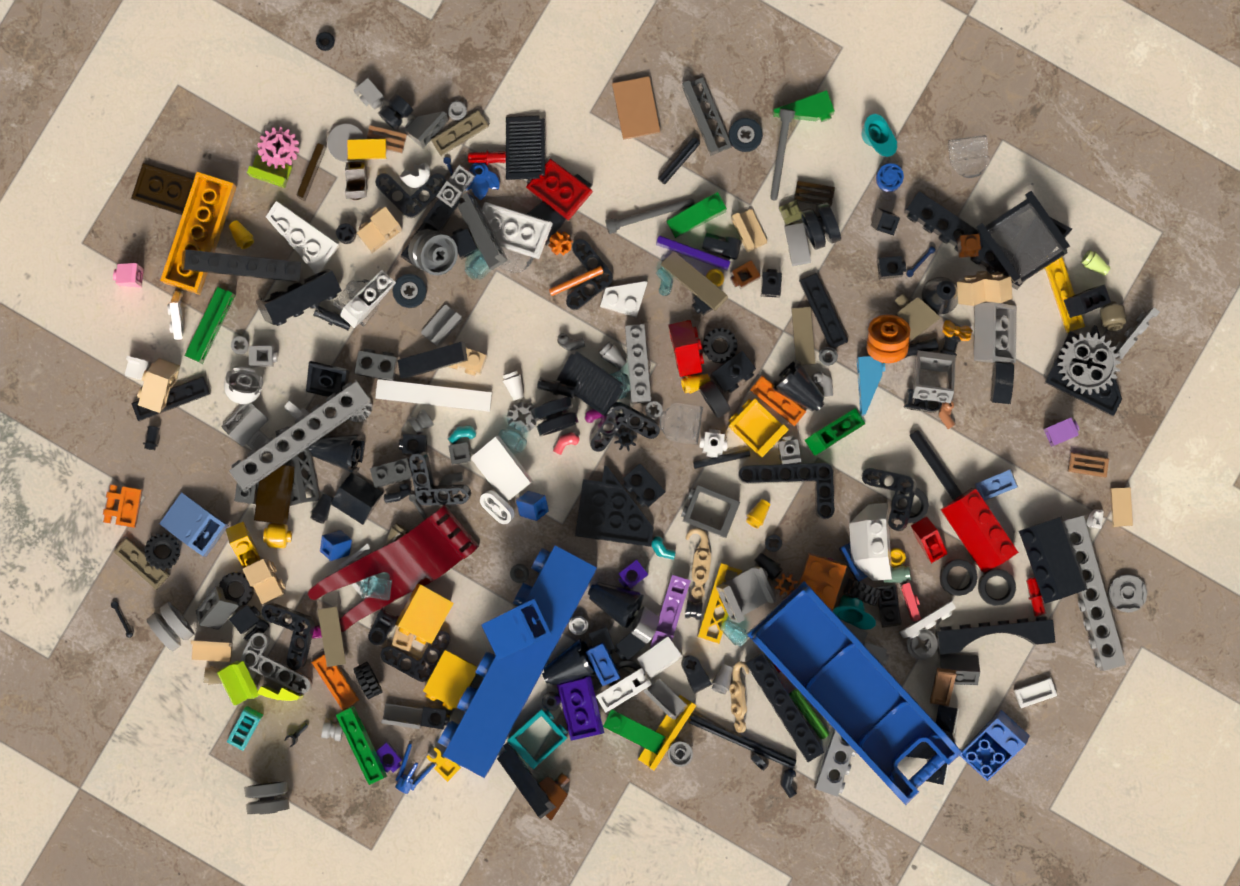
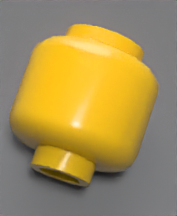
(277, 535)

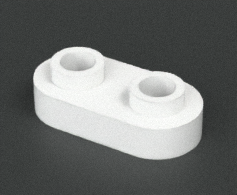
(497, 507)

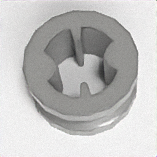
(239, 339)
(659, 408)

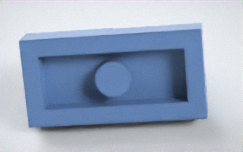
(996, 485)

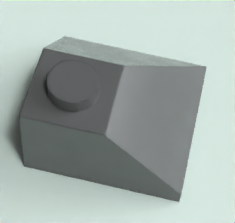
(426, 127)

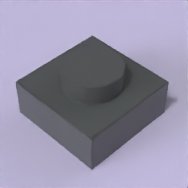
(459, 453)

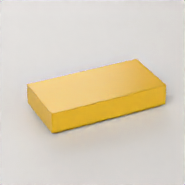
(366, 149)

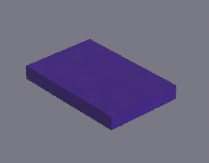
(580, 708)

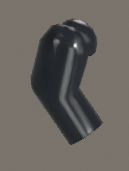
(397, 496)
(786, 782)

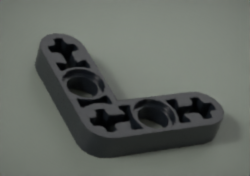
(407, 199)
(603, 284)
(622, 419)
(898, 487)
(429, 488)
(297, 627)
(416, 665)

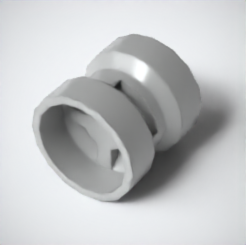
(333, 730)

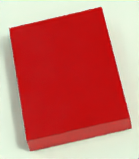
(560, 190)

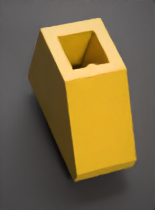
(242, 544)

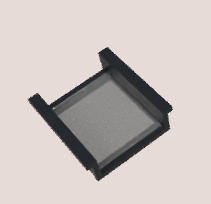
(1024, 239)

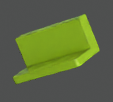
(269, 174)
(238, 682)

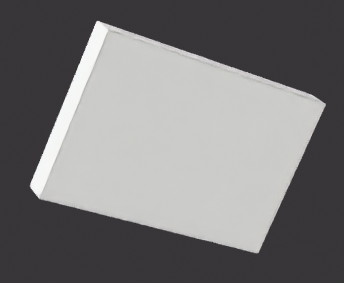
(501, 469)

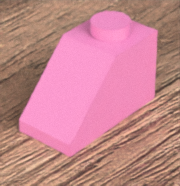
(128, 275)

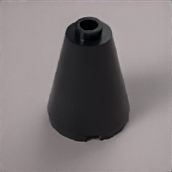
(940, 295)
(799, 387)
(340, 451)
(616, 602)
(569, 665)

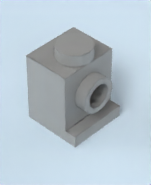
(369, 94)
(256, 352)
(785, 457)

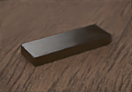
(311, 172)

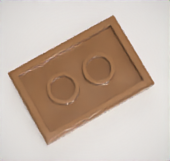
(636, 108)

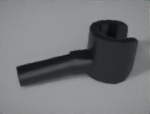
(261, 626)
(295, 736)

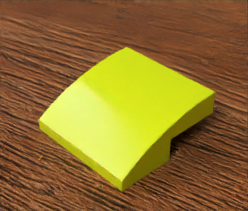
(285, 693)

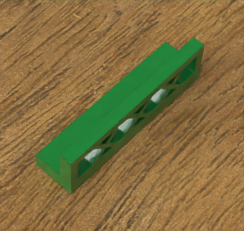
(210, 325)
(361, 745)

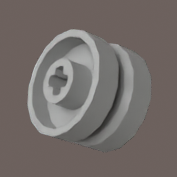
(170, 626)

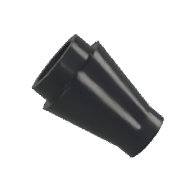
(321, 509)
(771, 567)
(553, 695)

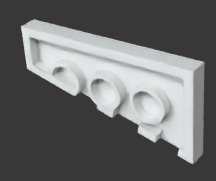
(307, 240)

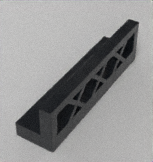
(525, 781)

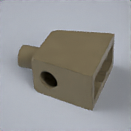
(916, 314)

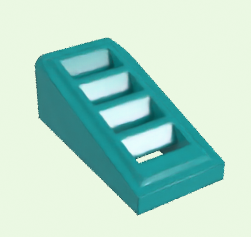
(255, 715)

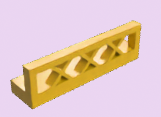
(711, 606)
(669, 729)

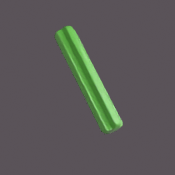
(809, 714)

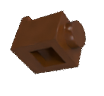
(968, 245)
(748, 269)

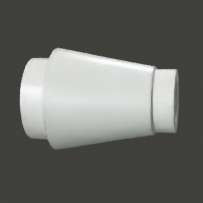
(513, 384)

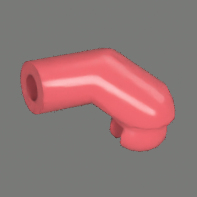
(566, 439)

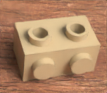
(474, 364)

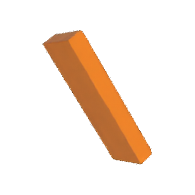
(782, 405)
(336, 683)

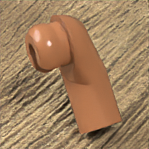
(944, 414)

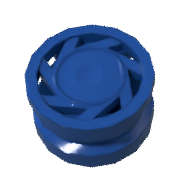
(889, 177)

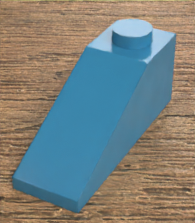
(869, 375)

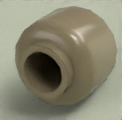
(1113, 316)

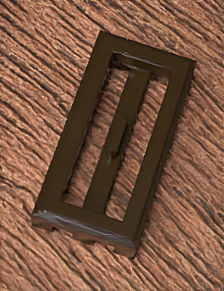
(814, 193)

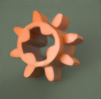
(560, 243)
(782, 590)

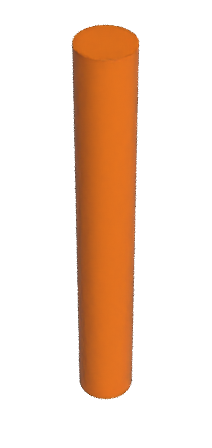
(577, 280)

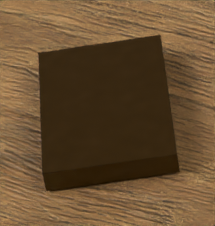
(162, 189)
(275, 496)

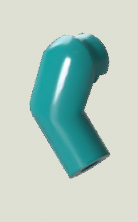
(462, 431)
(660, 550)

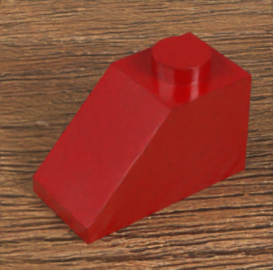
(929, 539)

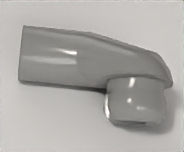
(825, 382)

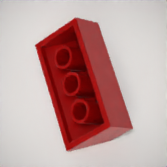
(979, 530)

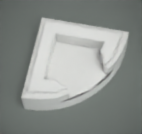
(1095, 519)

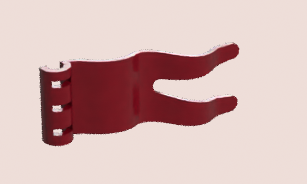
(410, 560)

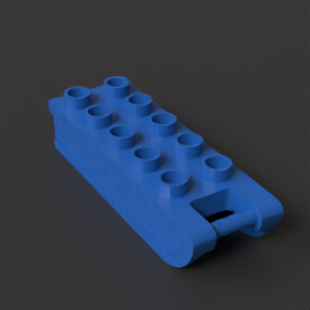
(851, 689)

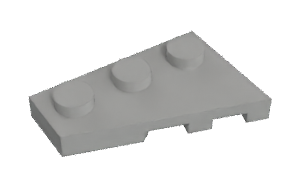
(1132, 333)

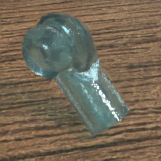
(666, 282)

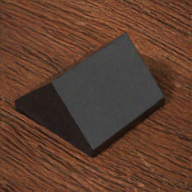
(326, 379)
(357, 498)

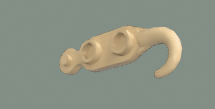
(701, 563)
(737, 692)

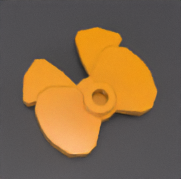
(963, 332)

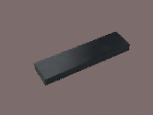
(823, 311)
(432, 360)
(177, 397)

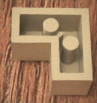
(379, 230)
(984, 287)
(157, 384)
(264, 580)

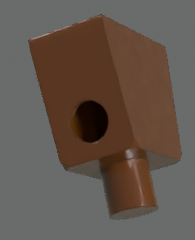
(555, 791)

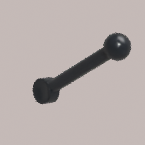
(115, 605)

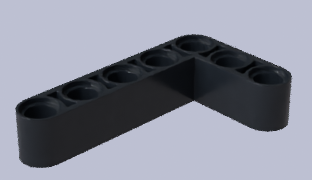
(795, 477)

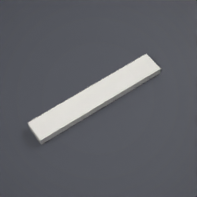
(433, 395)

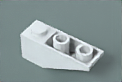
(367, 299)

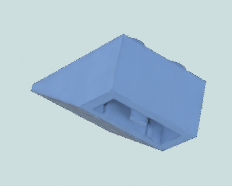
(193, 525)

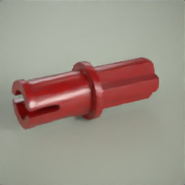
(487, 157)
(1035, 597)

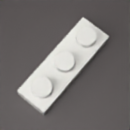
(928, 621)

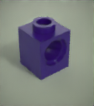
(636, 566)
(387, 748)

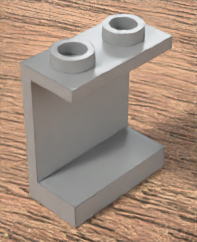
(746, 593)

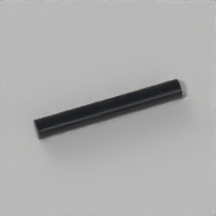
(721, 459)

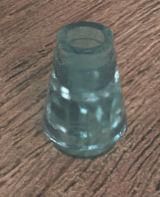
(734, 633)

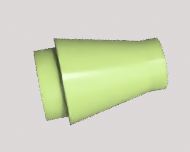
(1095, 263)

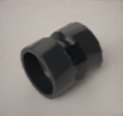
(397, 105)

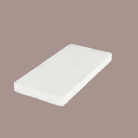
(517, 230)

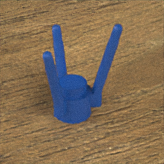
(405, 781)

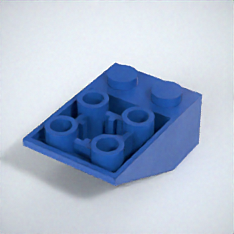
(516, 629)
(995, 745)

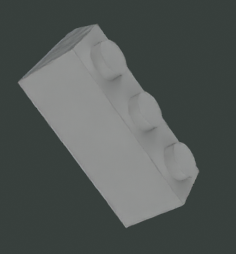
(995, 333)

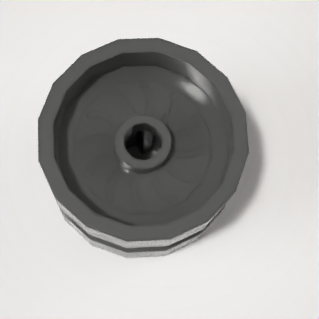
(433, 252)
(267, 801)

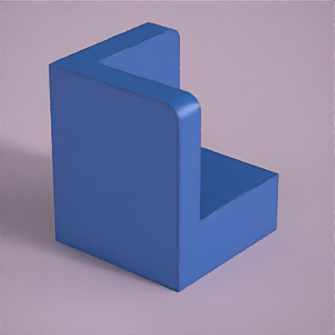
(532, 505)
(335, 545)

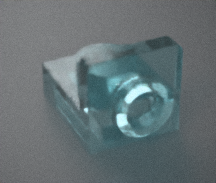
(376, 588)

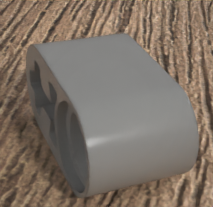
(645, 624)

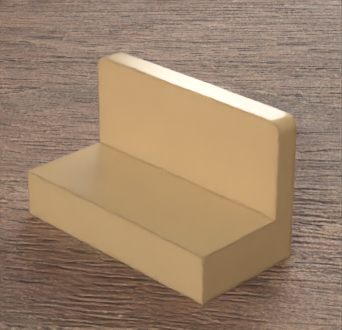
(749, 230)
(211, 651)

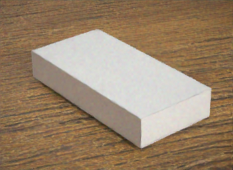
(1035, 692)

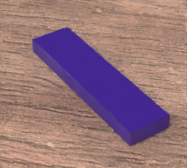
(693, 253)

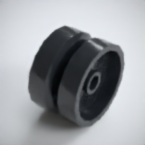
(820, 225)
(554, 416)

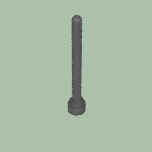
(786, 117)
(614, 224)

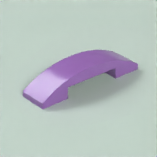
(671, 609)

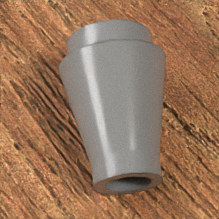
(612, 355)
(722, 680)

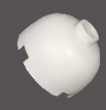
(243, 385)

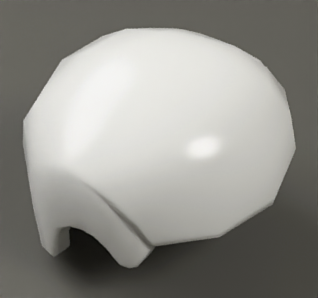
(417, 177)

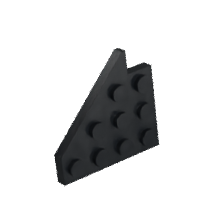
(1105, 401)
(611, 514)

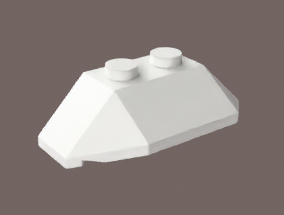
(872, 542)

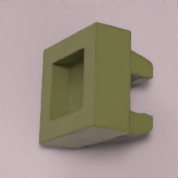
(790, 212)

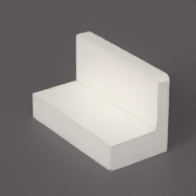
(659, 657)

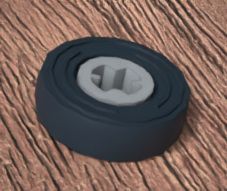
(745, 144)
(418, 295)

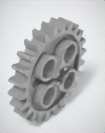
(1092, 346)

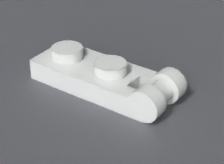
(623, 690)

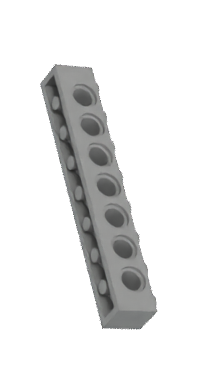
(247, 480)
(1115, 657)
(829, 763)

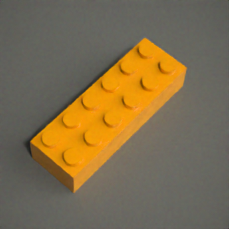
(198, 229)

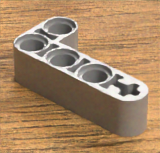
(277, 669)

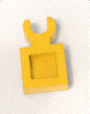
(445, 767)

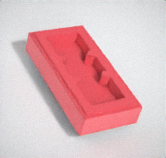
(911, 602)

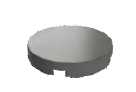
(338, 140)
(1127, 593)

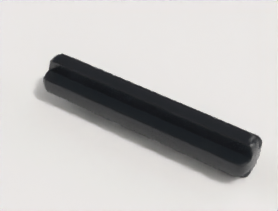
(679, 160)

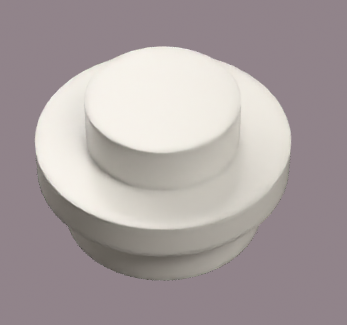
(578, 625)

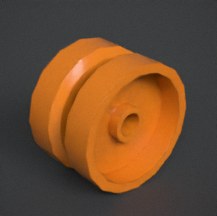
(888, 338)

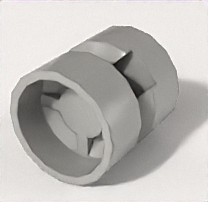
(680, 753)

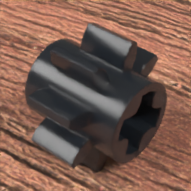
(623, 434)

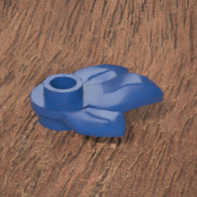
(483, 181)

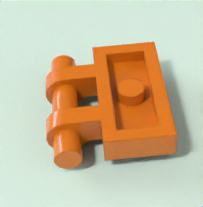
(127, 508)

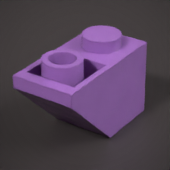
(1061, 431)

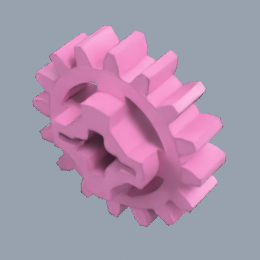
(272, 145)

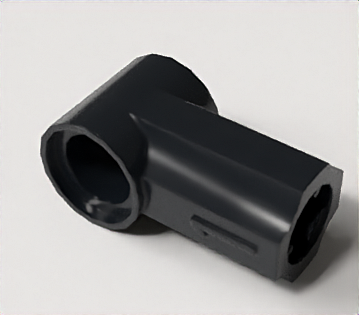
(727, 247)

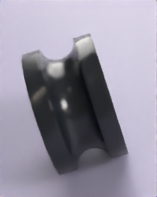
(773, 549)

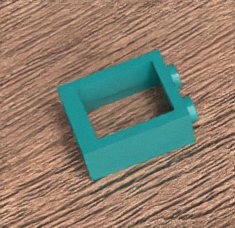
(522, 751)

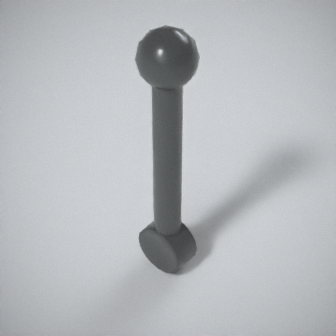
(412, 498)

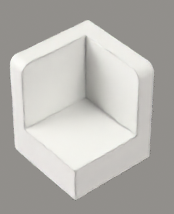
(136, 367)

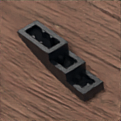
(435, 220)

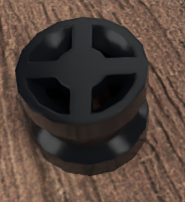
(342, 233)
(693, 609)

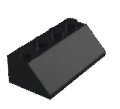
(1053, 560)

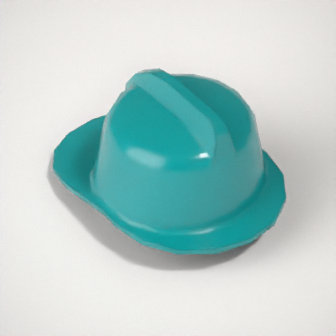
(879, 135)
(853, 612)

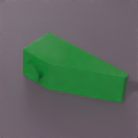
(810, 108)
(697, 215)
(834, 432)
(634, 731)

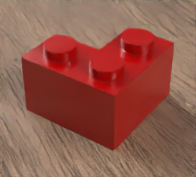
(686, 348)

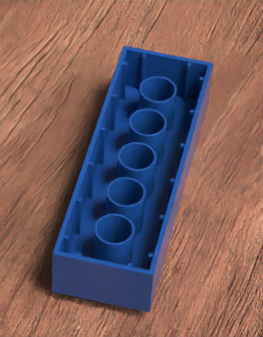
(509, 681)

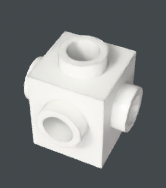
(713, 451)

